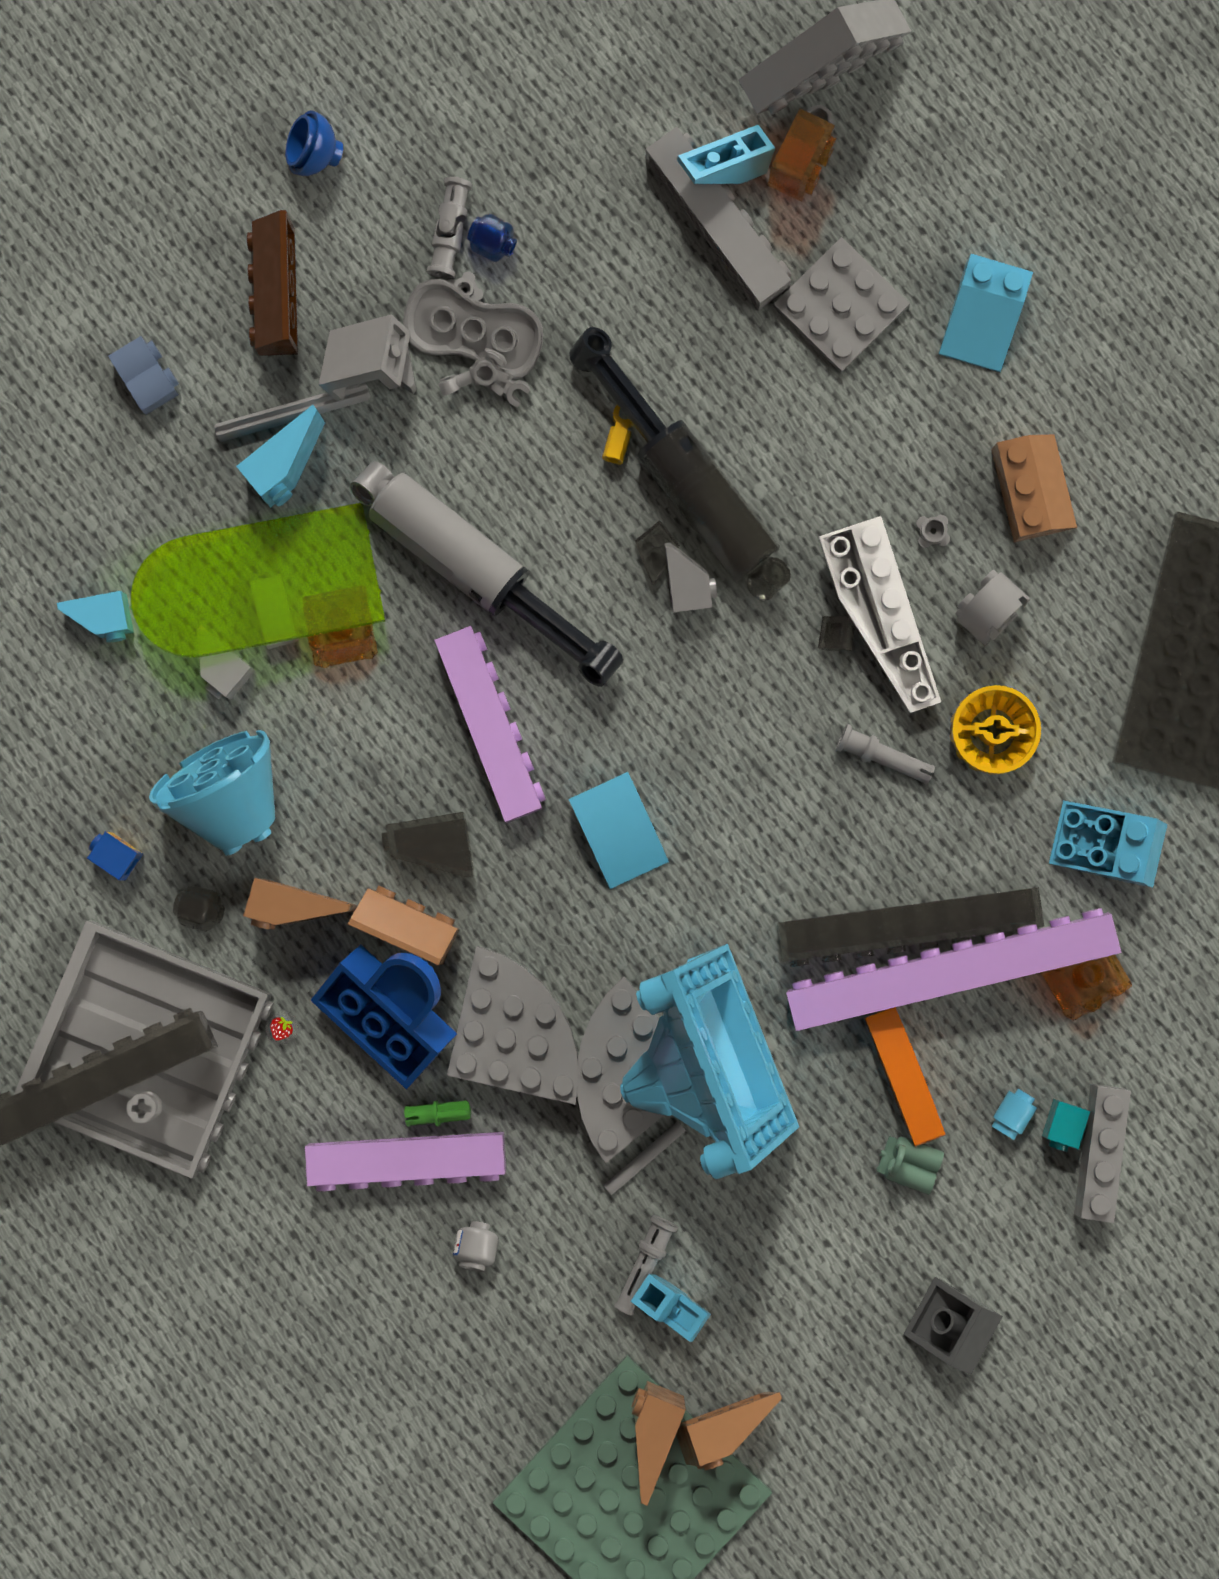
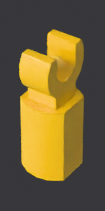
(617, 439)

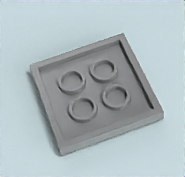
(841, 304)

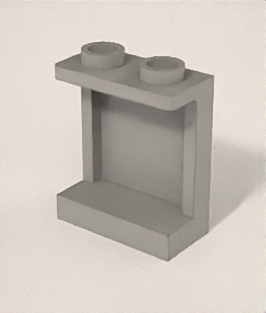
(364, 354)

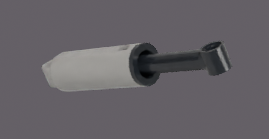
(473, 563)

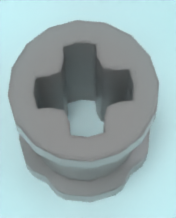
(138, 1115)

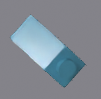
(101, 614)

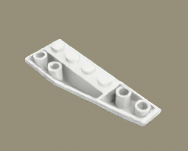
(879, 607)

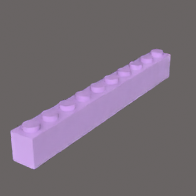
(954, 970)

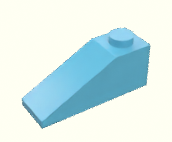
(730, 158)

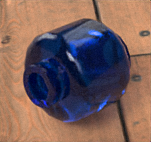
(491, 237)

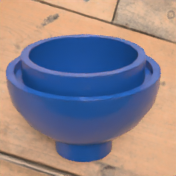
(312, 145)

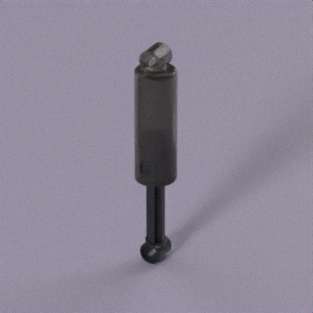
(690, 478)

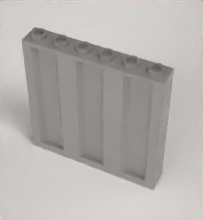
(118, 990)

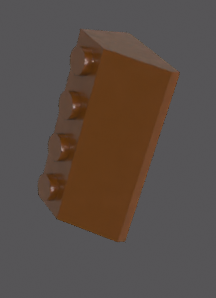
(274, 285)

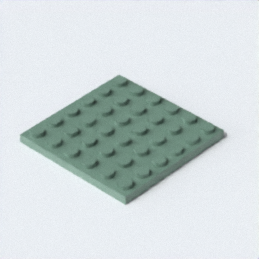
(585, 1499)

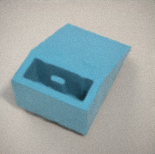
(1108, 843)

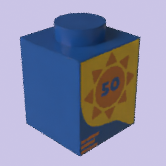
(114, 855)

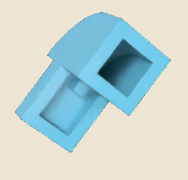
(670, 1305)

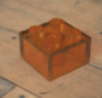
(801, 154)

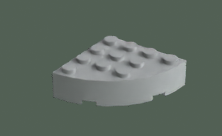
(824, 52)
(514, 1032)
(609, 1048)

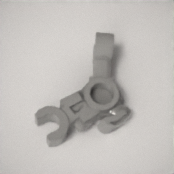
(489, 374)

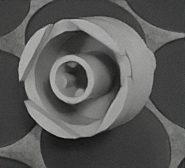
(991, 608)

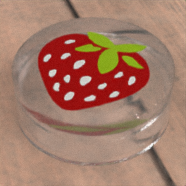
(282, 1027)

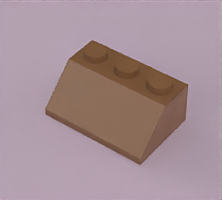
(1033, 486)
(405, 925)

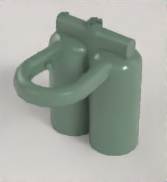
(909, 1164)

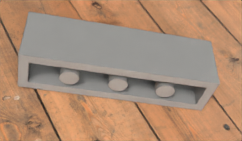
(1102, 1153)

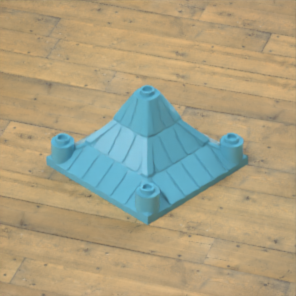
(711, 1064)

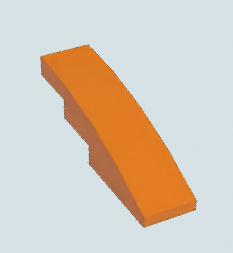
(905, 1076)

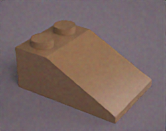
(282, 904)
(656, 1424)
(720, 1432)

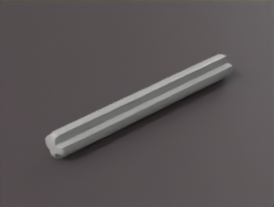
(288, 412)

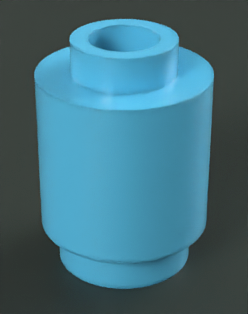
(1014, 1113)

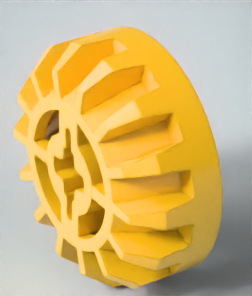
(1025, 730)

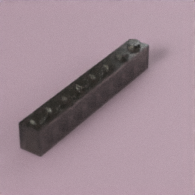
(907, 925)
(104, 1074)

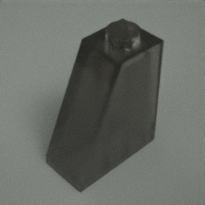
(432, 842)

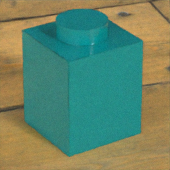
(1065, 1125)

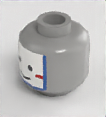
(475, 1247)

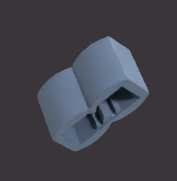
(143, 374)

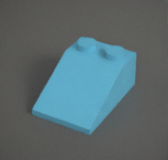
(985, 312)
(281, 460)

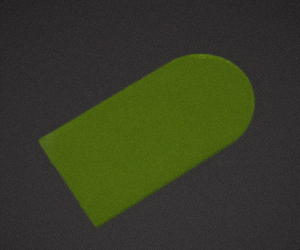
(259, 584)

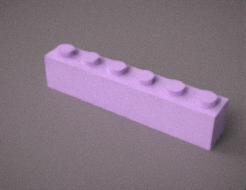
(489, 725)
(405, 1159)

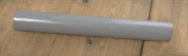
(644, 1158)

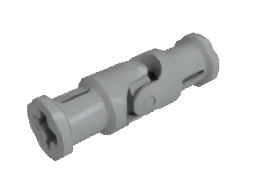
(450, 224)

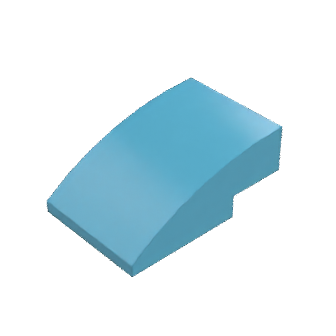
(618, 830)

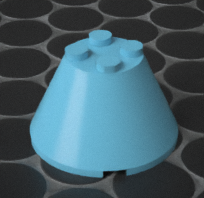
(222, 792)

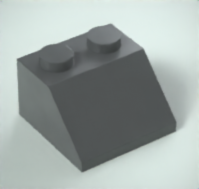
(952, 1326)

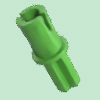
(437, 1113)

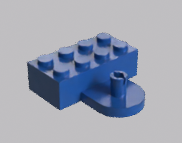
(388, 1010)

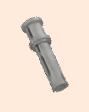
(870, 749)
(651, 1251)

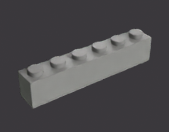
(721, 222)

